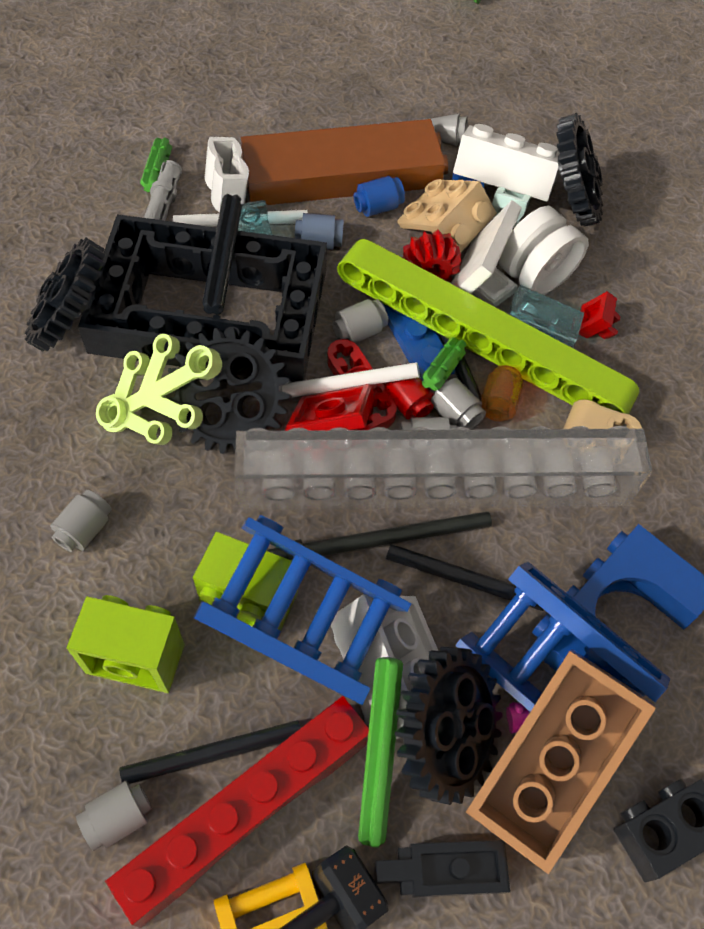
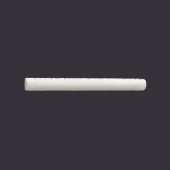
(211, 220)
(354, 379)

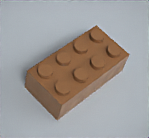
(561, 760)

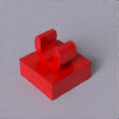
(599, 316)

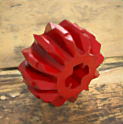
(435, 254)

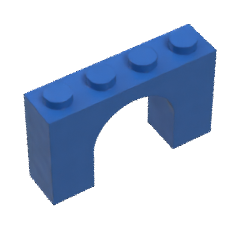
(640, 567)

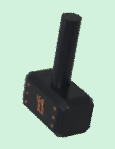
(346, 894)

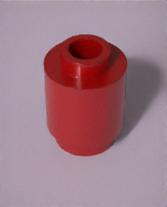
(410, 397)

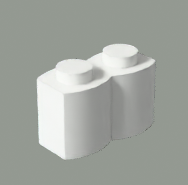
(225, 170)

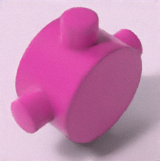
(516, 715)

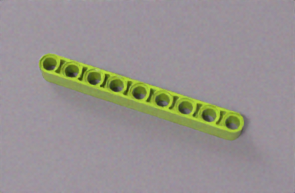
(484, 328)

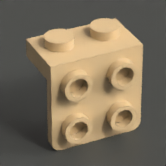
(452, 208)

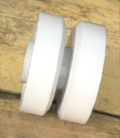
(543, 250)

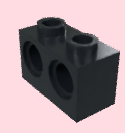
(677, 838)

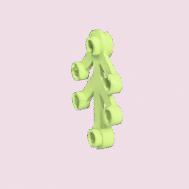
(119, 410)

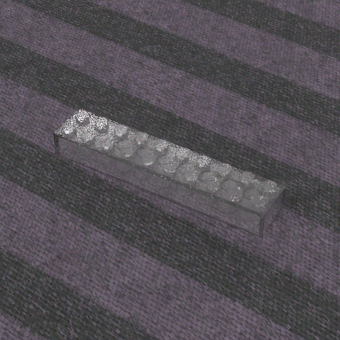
(439, 468)

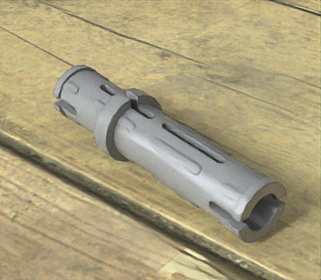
(164, 191)

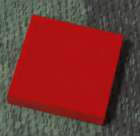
(334, 409)

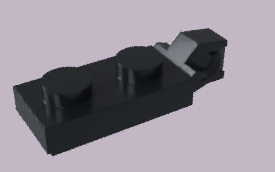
(447, 869)

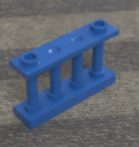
(566, 618)
(305, 654)

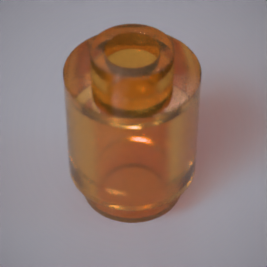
(502, 393)

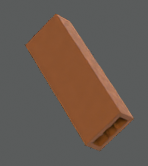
(336, 160)

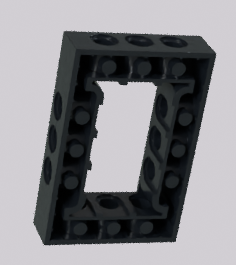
(145, 246)

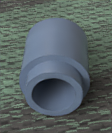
(320, 228)

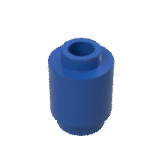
(379, 196)

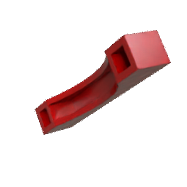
(211, 831)

